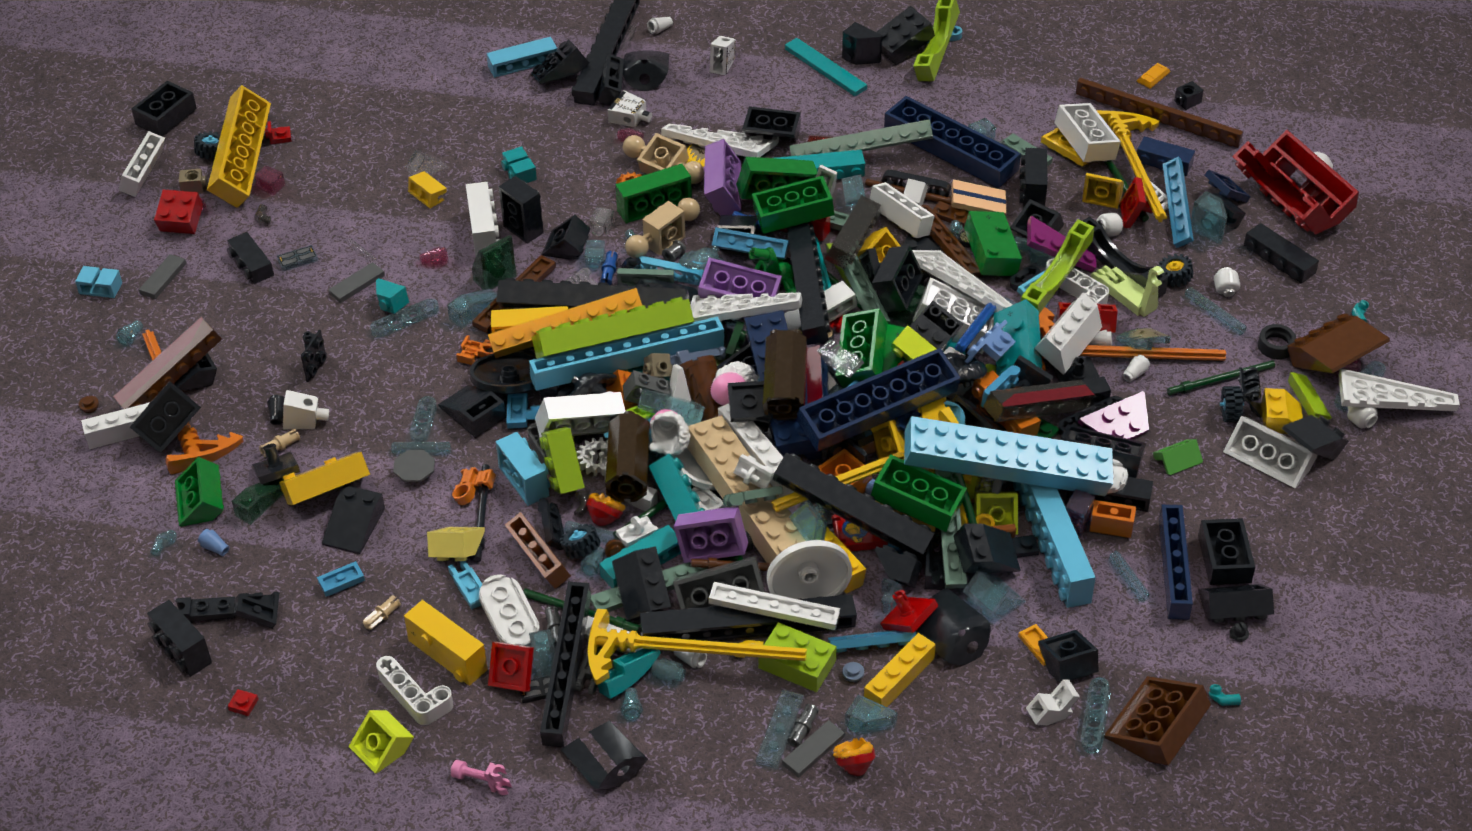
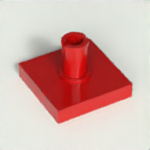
(1133, 203)
(908, 613)
(510, 666)

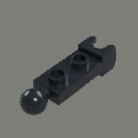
(206, 608)

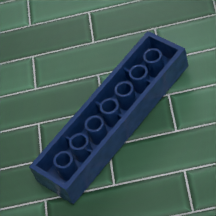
(958, 143)
(878, 399)
(787, 434)

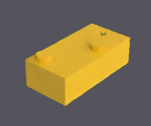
(323, 478)
(446, 642)

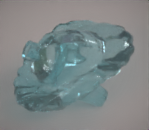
(699, 258)

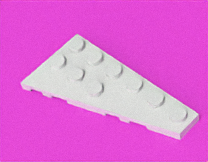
(742, 305)

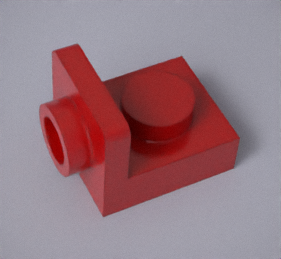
(278, 135)

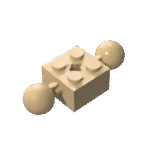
(661, 154)
(663, 227)

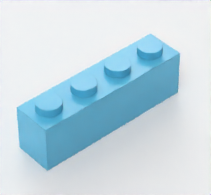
(520, 56)

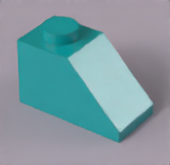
(391, 296)

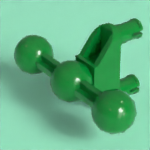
(769, 263)

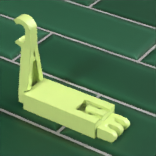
(1130, 293)

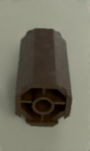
(785, 373)
(627, 457)

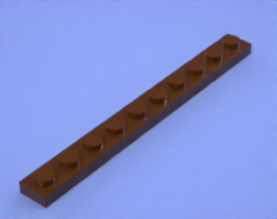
(1163, 113)

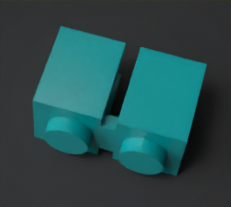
(519, 165)

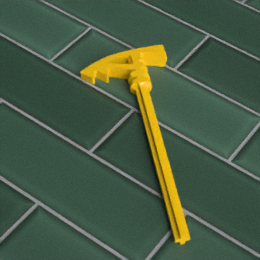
(1121, 124)
(861, 472)
(612, 640)

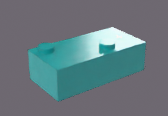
(1024, 329)

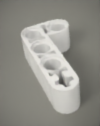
(1078, 282)
(408, 693)

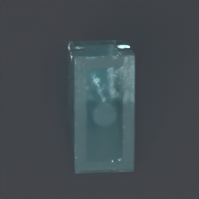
(810, 521)
(543, 652)
(869, 717)

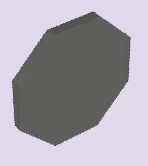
(414, 466)

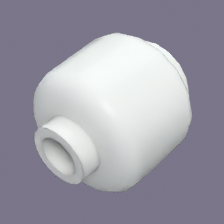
(1111, 223)
(1226, 281)
(1362, 416)

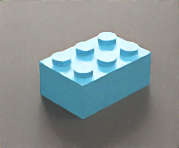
(522, 468)

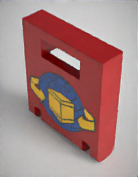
(853, 536)

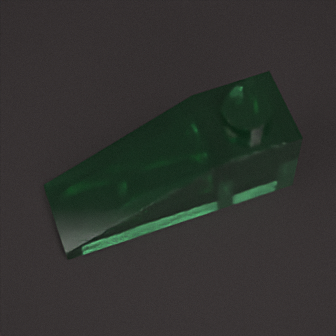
(256, 500)

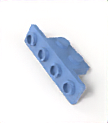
(994, 343)

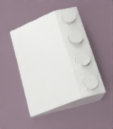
(956, 303)

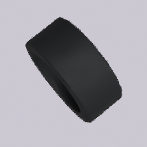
(1273, 351)

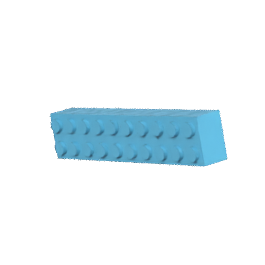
(1008, 456)

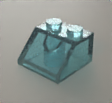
(1209, 217)
(992, 595)

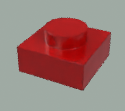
(243, 702)

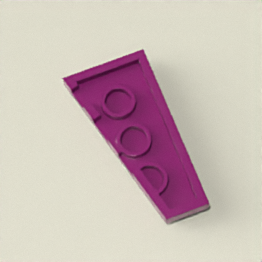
(1050, 241)

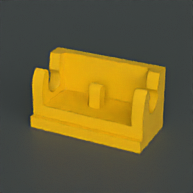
(426, 189)

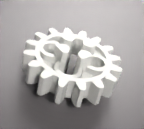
(588, 455)

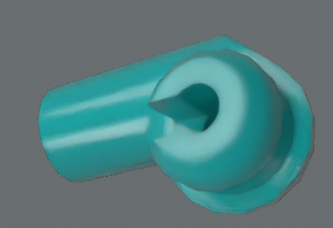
(1360, 309)
(1223, 699)

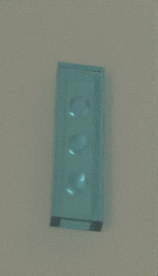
(779, 729)

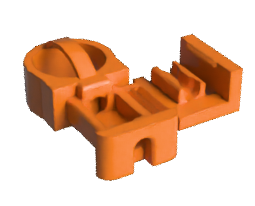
(472, 349)
(468, 482)

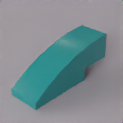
(627, 671)

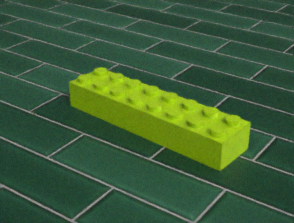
(608, 329)

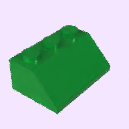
(199, 493)

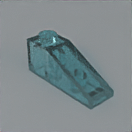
(469, 306)
(655, 401)

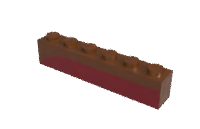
(169, 364)

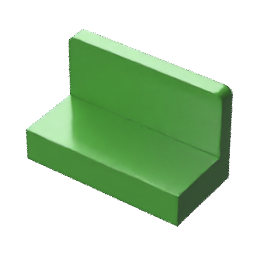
(1179, 456)

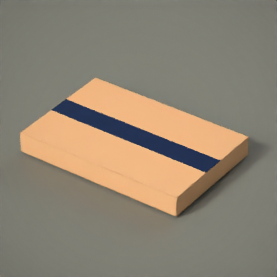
(977, 197)

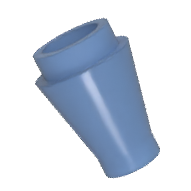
(211, 541)

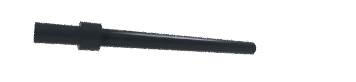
(481, 515)

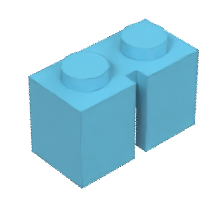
(97, 282)

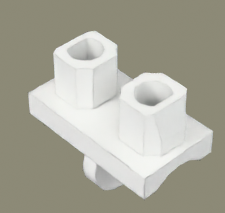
(753, 471)
(635, 530)

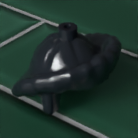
(967, 372)
(592, 383)

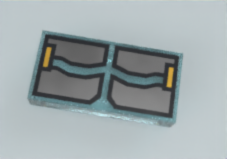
(297, 258)

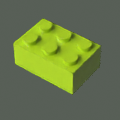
(561, 460)
(807, 673)

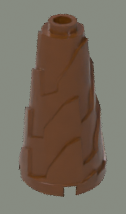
(699, 379)

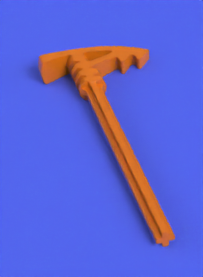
(1046, 318)
(188, 437)

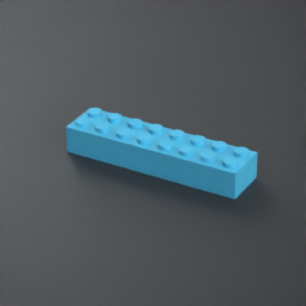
(1058, 542)

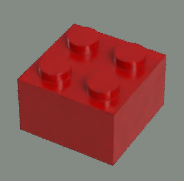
(178, 211)

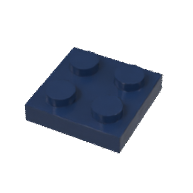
(1227, 186)

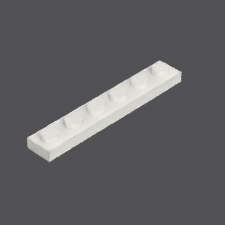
(774, 606)

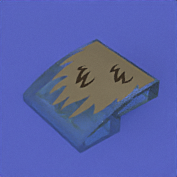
(1143, 338)

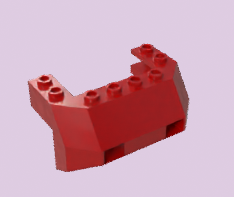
(1319, 202)

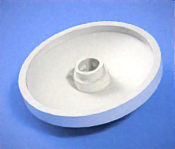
(810, 570)

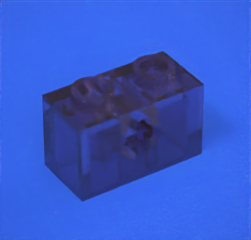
(1080, 510)

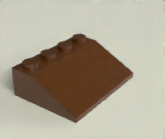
(1335, 344)
(1159, 718)

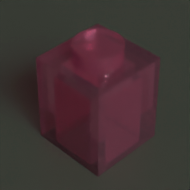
(269, 180)

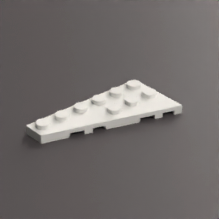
(739, 142)
(955, 275)
(1378, 392)

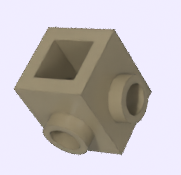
(658, 365)

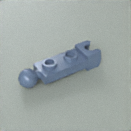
(683, 356)

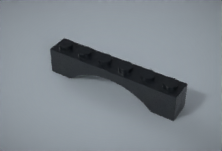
(1112, 257)

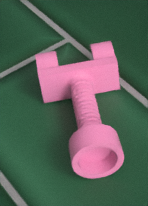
(495, 781)

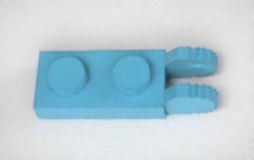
(467, 583)

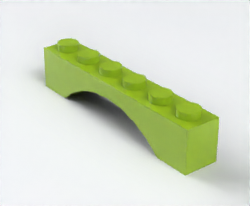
(929, 61)
(1072, 249)

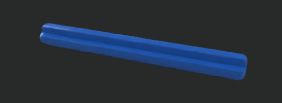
(975, 327)

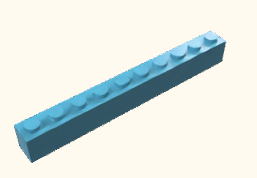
(625, 352)

